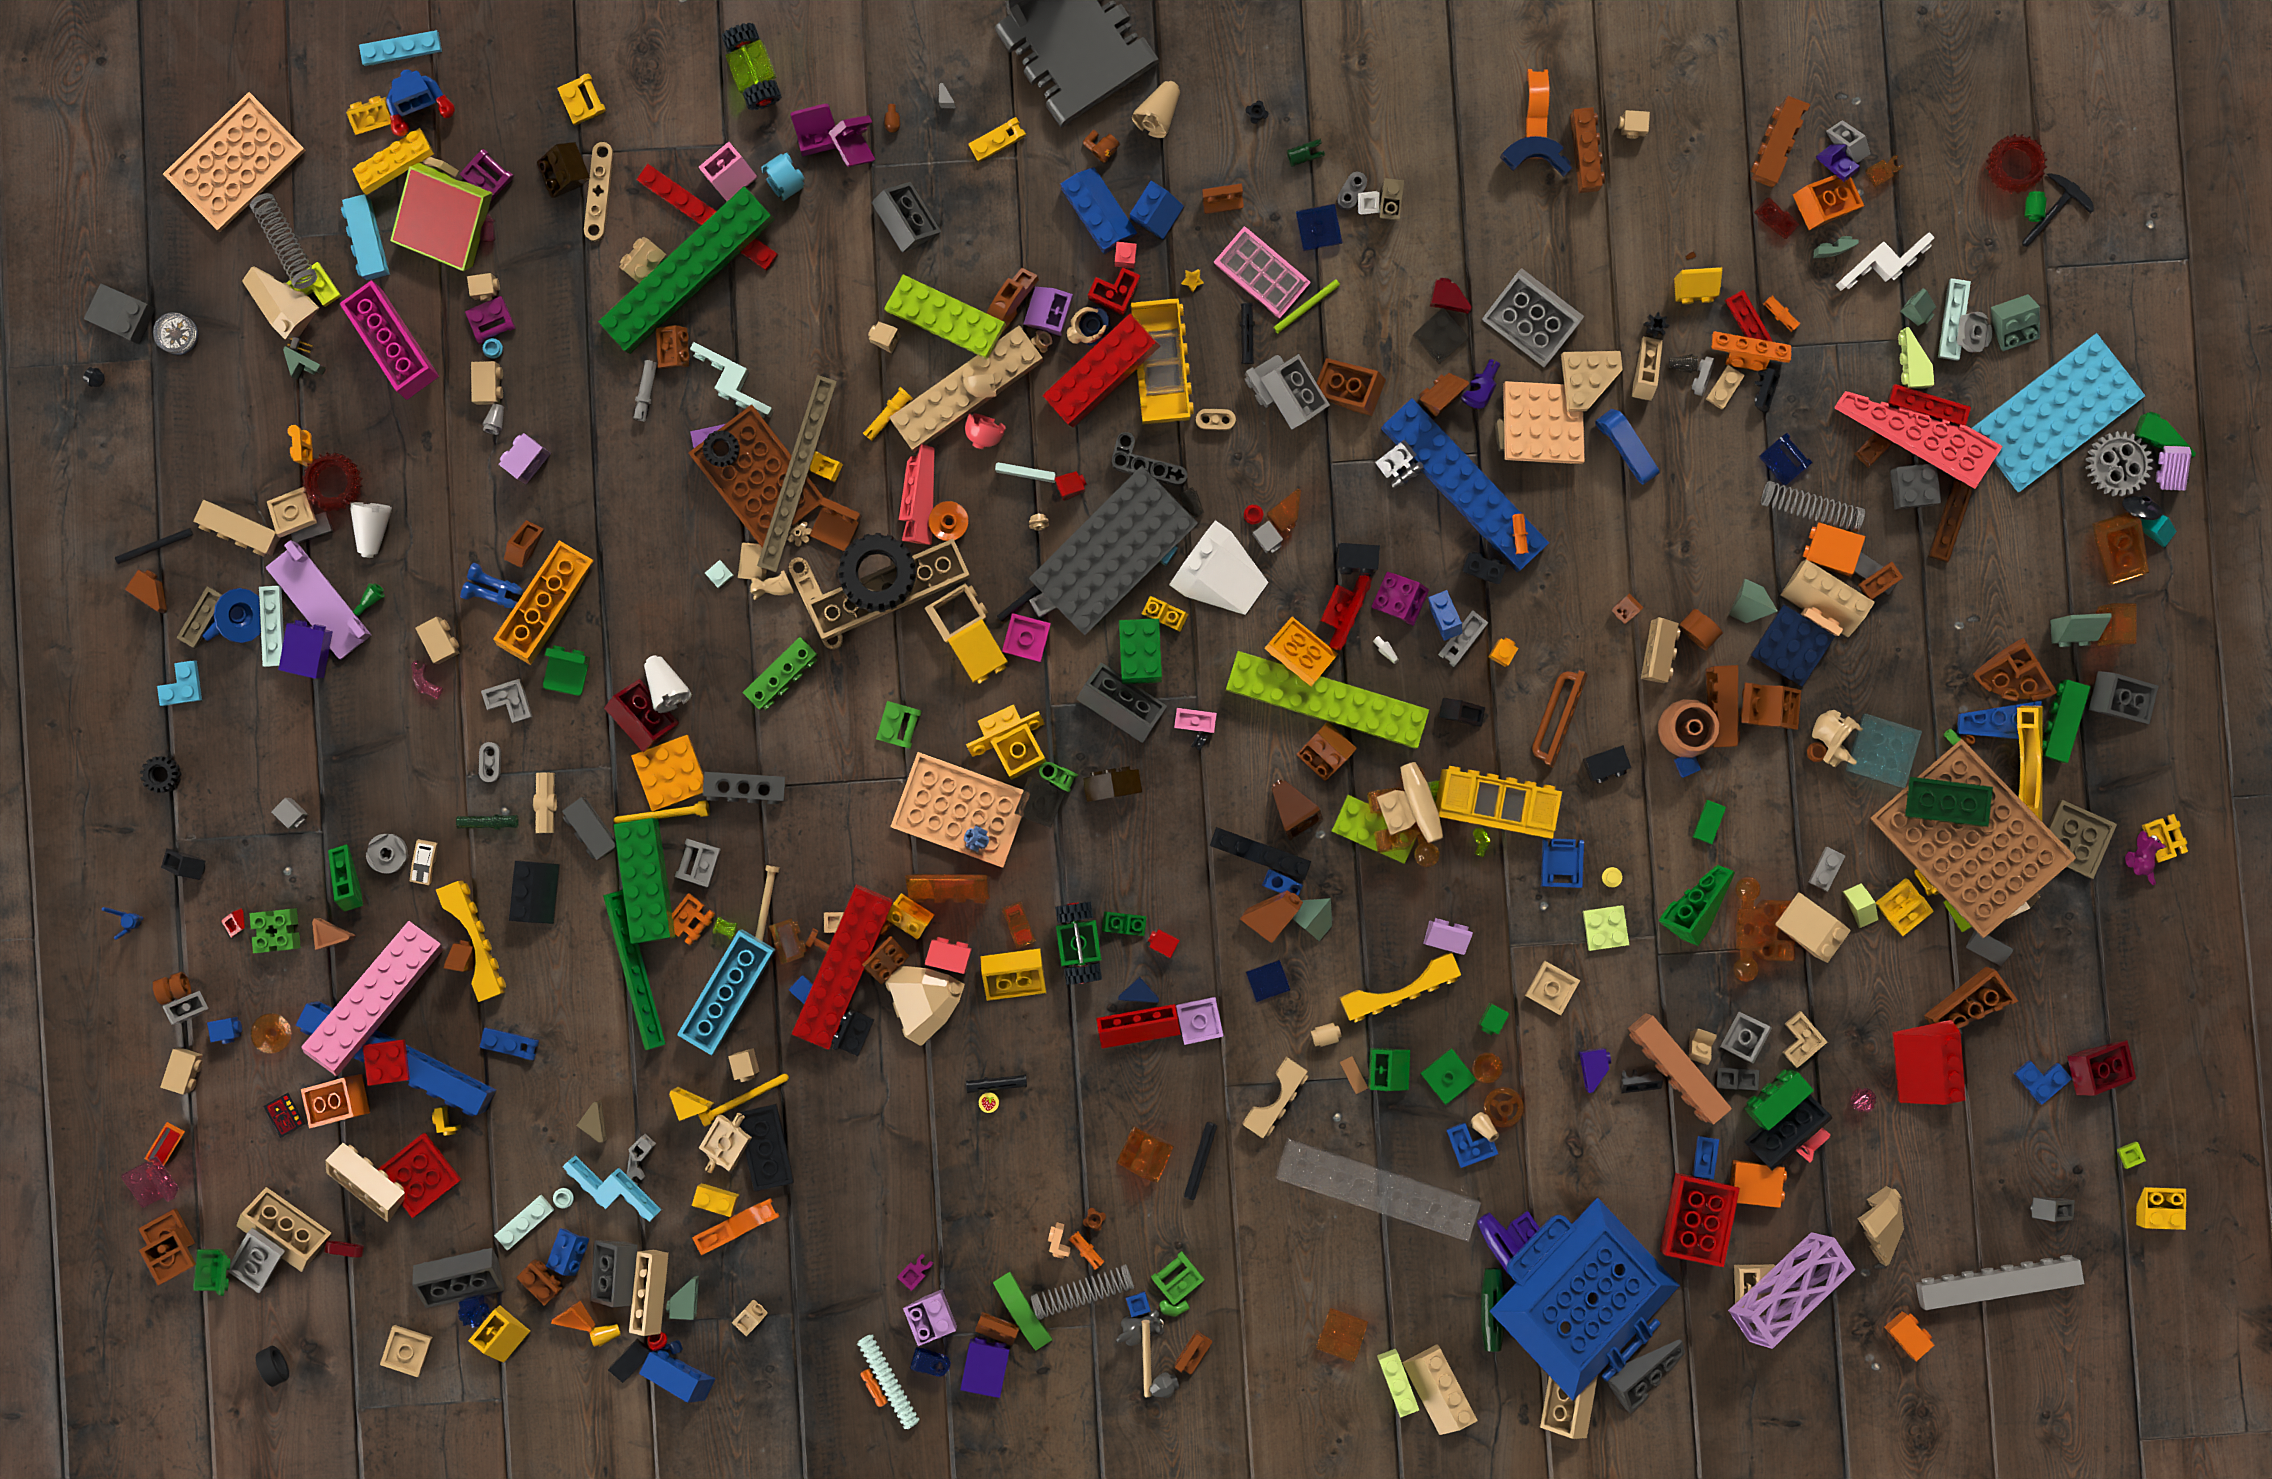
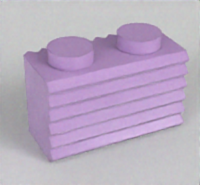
(2174, 468)

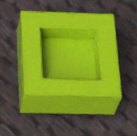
(2131, 1155)

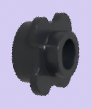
(1258, 106)

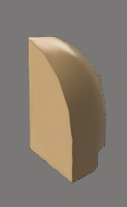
(981, 385)

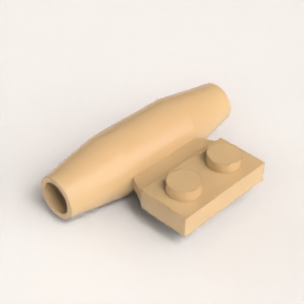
(1413, 805)

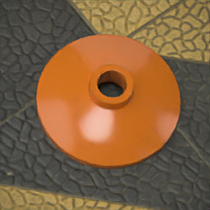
(941, 513)

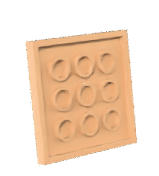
(1539, 425)

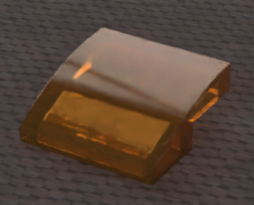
(1342, 1335)

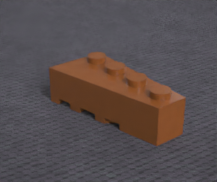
(1723, 701)
(1973, 999)

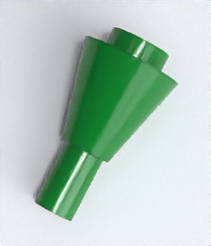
(371, 595)

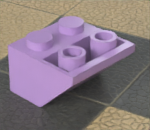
(1448, 937)
(930, 1317)

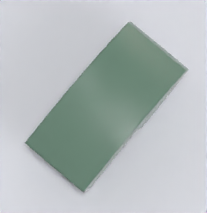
(1842, 245)

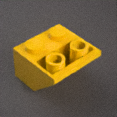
(2162, 1208)
(499, 1335)

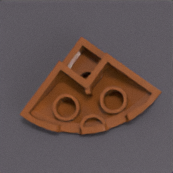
(2015, 674)

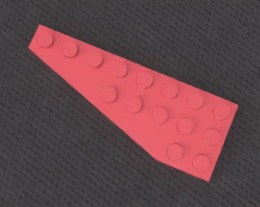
(1949, 447)

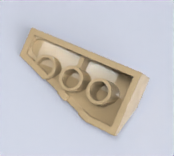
(283, 307)

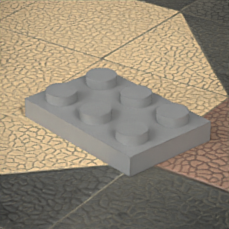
(255, 1260)

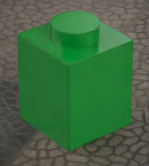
(1493, 1019)

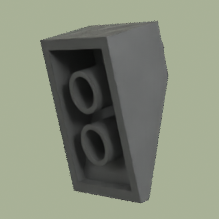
(119, 313)
(2123, 697)

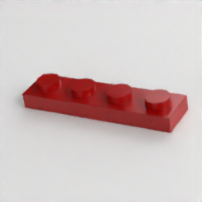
(1929, 404)

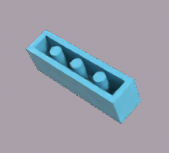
(365, 237)

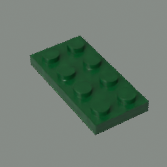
(1948, 801)

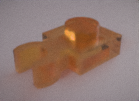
(1882, 172)

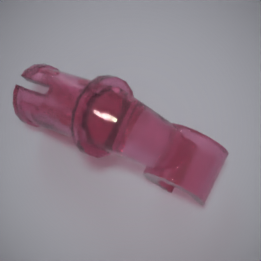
(488, 229)
(422, 684)

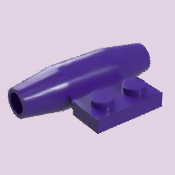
(1507, 1242)

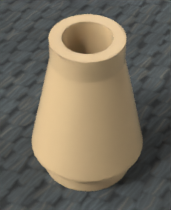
(1483, 1125)

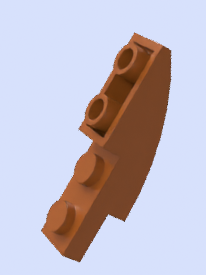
(1011, 295)

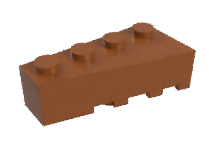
(1778, 141)

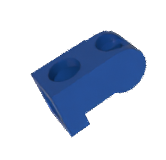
(1281, 883)

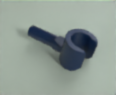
(674, 1346)

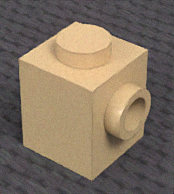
(1634, 124)
(483, 286)

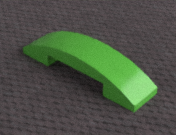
(1022, 1311)

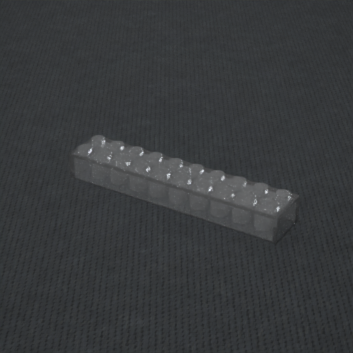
(1377, 1189)

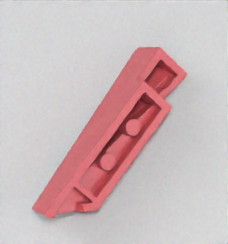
(918, 496)

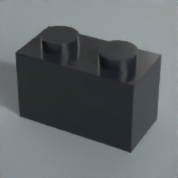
(1606, 764)

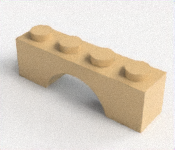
(1261, 1118)

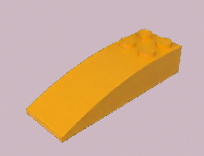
(543, 603)

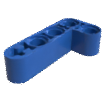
(1627, 442)

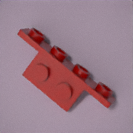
(1343, 609)

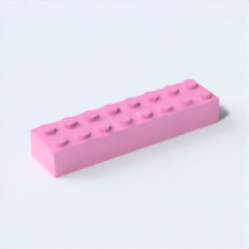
(372, 998)

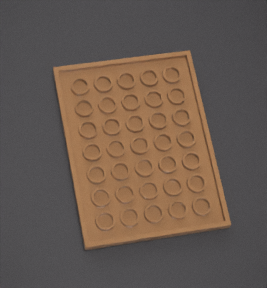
(1977, 868)

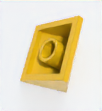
(687, 1103)

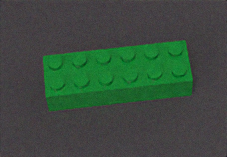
(644, 880)

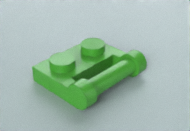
(892, 723)
(1182, 1283)

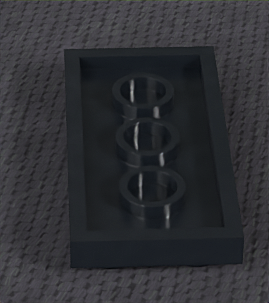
(1788, 1133)
(767, 1149)

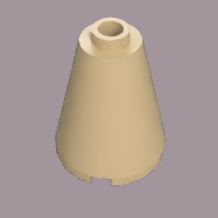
(1158, 110)

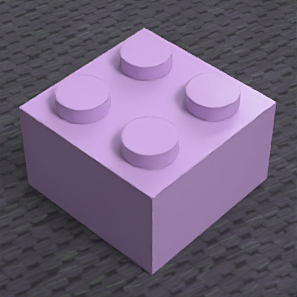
(524, 458)

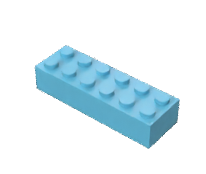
(726, 992)

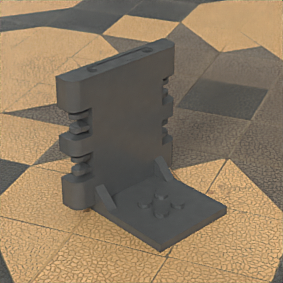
(1075, 48)

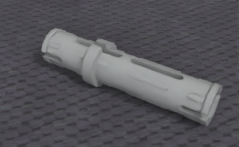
(643, 398)

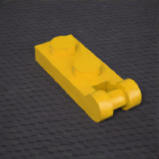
(996, 140)

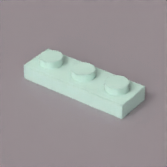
(524, 1222)

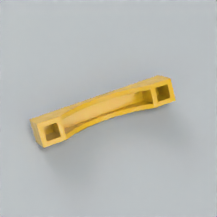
(2030, 741)
(1438, 971)
(486, 978)

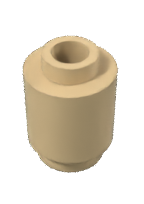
(1326, 1035)

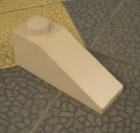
(1647, 369)

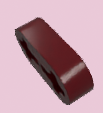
(344, 1249)

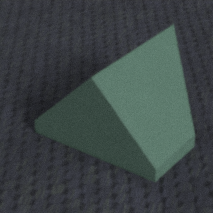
(1752, 603)
(1315, 917)

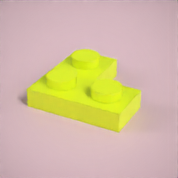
(322, 287)

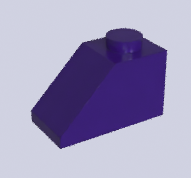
(1594, 1067)

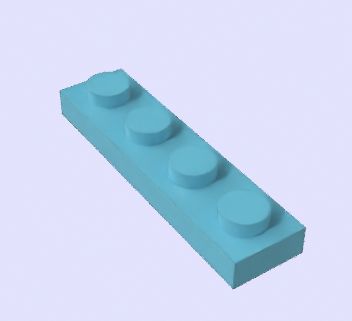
(400, 48)

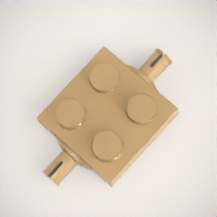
(725, 1142)

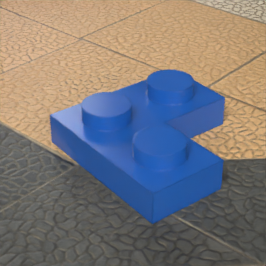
(2042, 1085)
(1469, 1151)

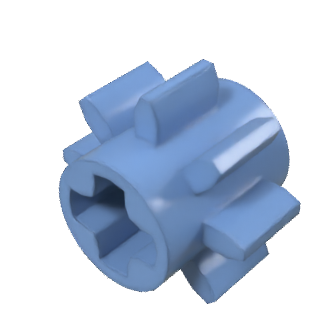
(976, 838)

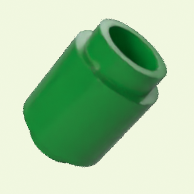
(2035, 206)

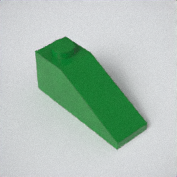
(2158, 432)
(344, 879)

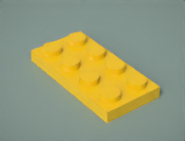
(392, 161)

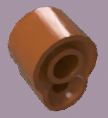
(1700, 629)

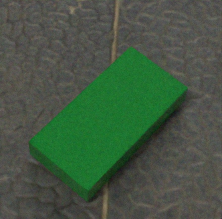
(1709, 822)

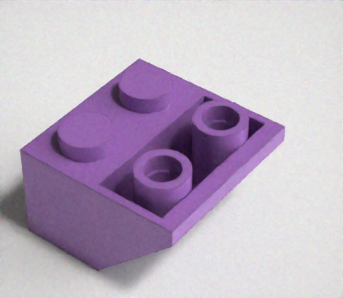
(1048, 310)

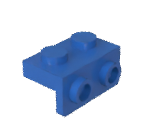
(567, 1253)

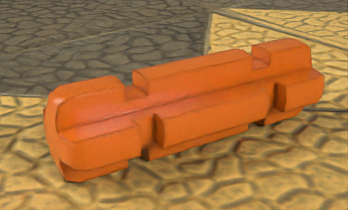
(874, 1388)

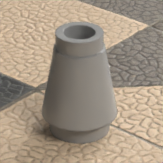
(494, 420)

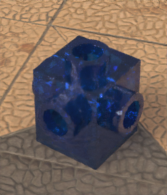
(473, 1311)

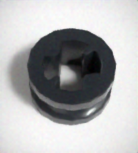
(1199, 741)

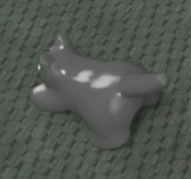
(1133, 1328)

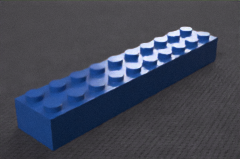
(1462, 483)
(424, 1071)

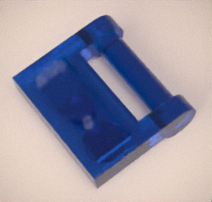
(1779, 462)

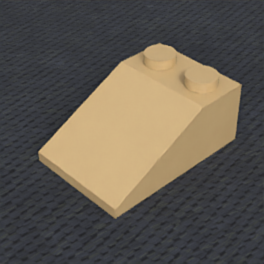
(1813, 928)

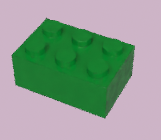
(1140, 651)
(1778, 1098)

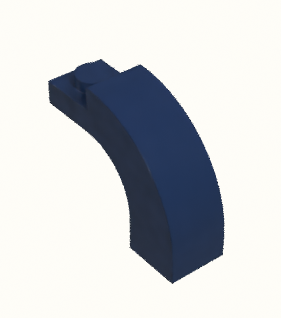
(1536, 147)

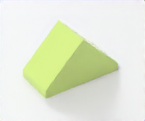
(1861, 905)

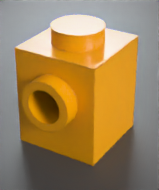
(1503, 651)

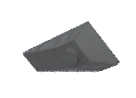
(1642, 1373)

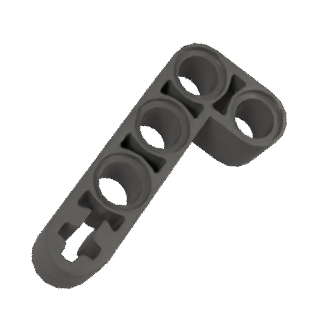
(1151, 464)

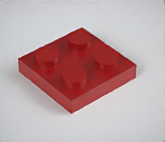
(386, 1062)

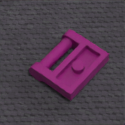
(479, 177)
(487, 314)

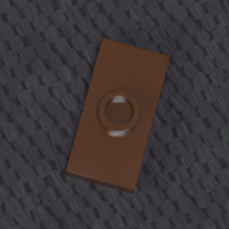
(1873, 449)

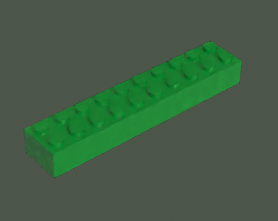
(686, 270)

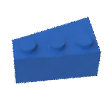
(677, 1377)

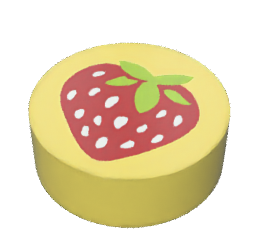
(988, 1102)

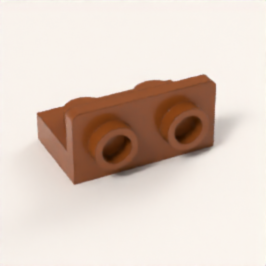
(1222, 198)
(672, 346)
(539, 1281)
(997, 1328)
(1193, 1352)

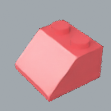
(948, 955)

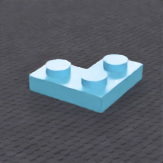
(187, 686)

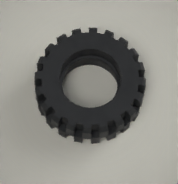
(872, 545)

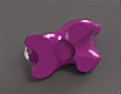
(2144, 857)

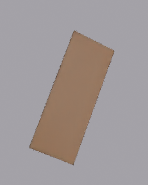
(1354, 1075)

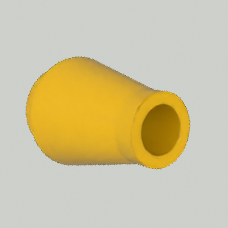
(604, 1334)

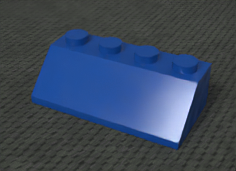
(1098, 209)

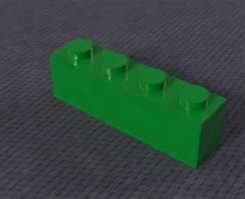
(2064, 720)

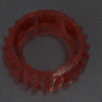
(2032, 150)
(315, 469)

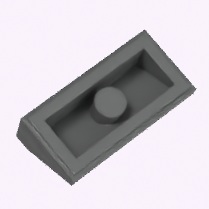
(1989, 948)

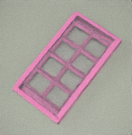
(1262, 272)

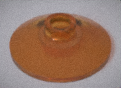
(262, 1037)

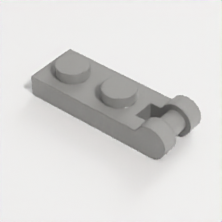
(1471, 629)

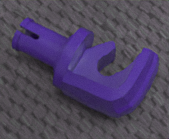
(1480, 398)

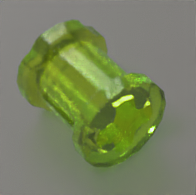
(725, 928)

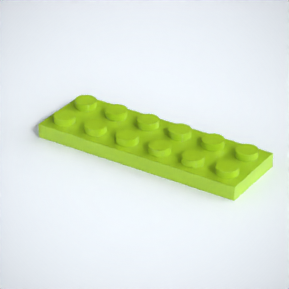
(945, 316)

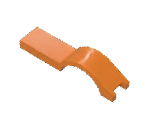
(1538, 104)
(735, 1226)

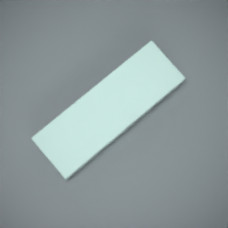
(1025, 472)

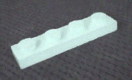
(1955, 307)
(271, 624)

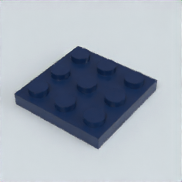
(1792, 645)

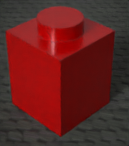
(1163, 942)

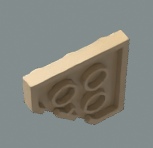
(1588, 376)

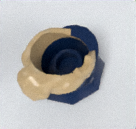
(1089, 326)

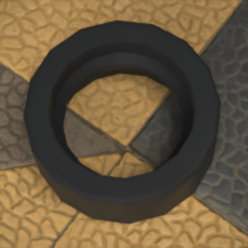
(272, 1366)

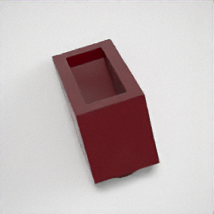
(1449, 296)

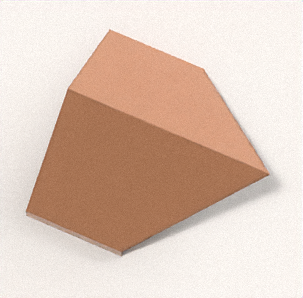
(328, 934)

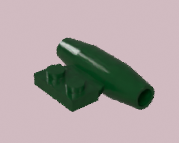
(1491, 1293)

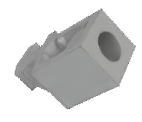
(633, 1169)

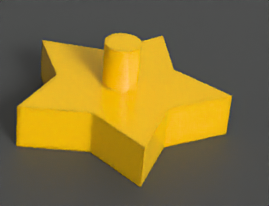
(1192, 279)

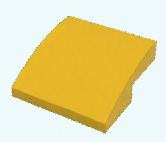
(1904, 907)

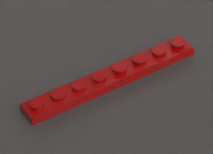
(698, 211)

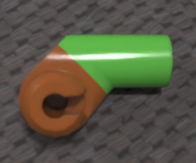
(1954, 738)

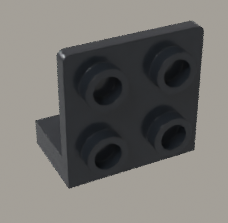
(853, 1032)

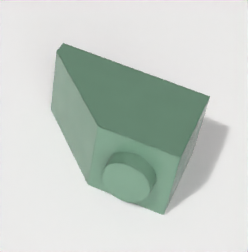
(1919, 308)
(684, 1302)

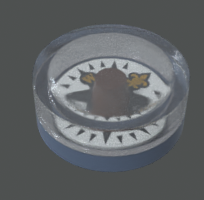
(175, 333)

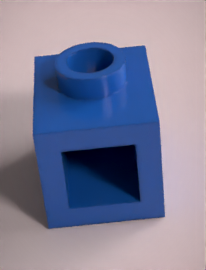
(224, 1030)

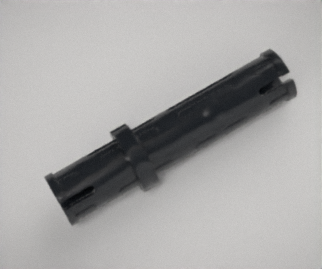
(1247, 310)
(996, 1083)

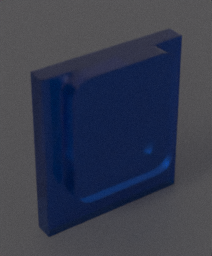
(1268, 980)

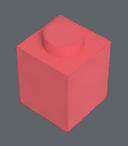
(1125, 255)

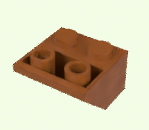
(1326, 751)

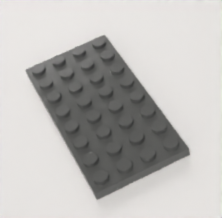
(1113, 550)

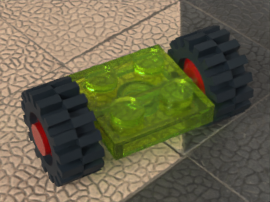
(751, 66)

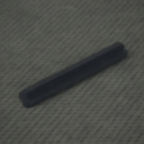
(1200, 1161)

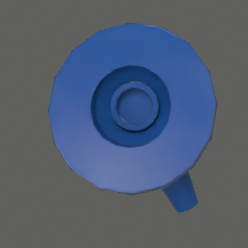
(236, 616)

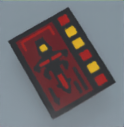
(284, 1115)

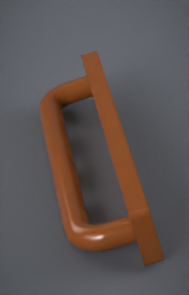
(1551, 757)

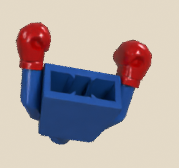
(413, 93)

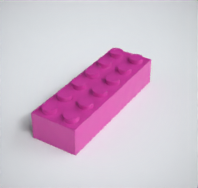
(389, 340)

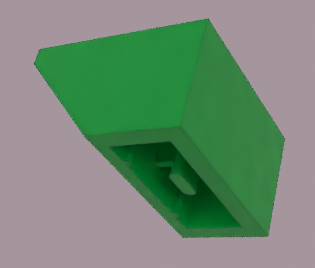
(1389, 1069)

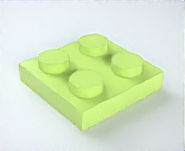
(1605, 927)

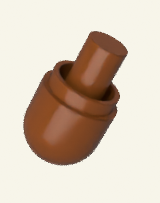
(892, 119)

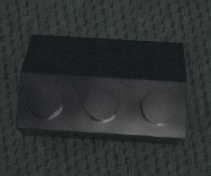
(534, 892)

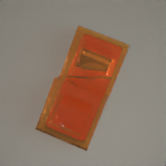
(1018, 924)

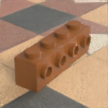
(1586, 150)

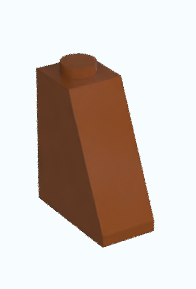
(1272, 915)

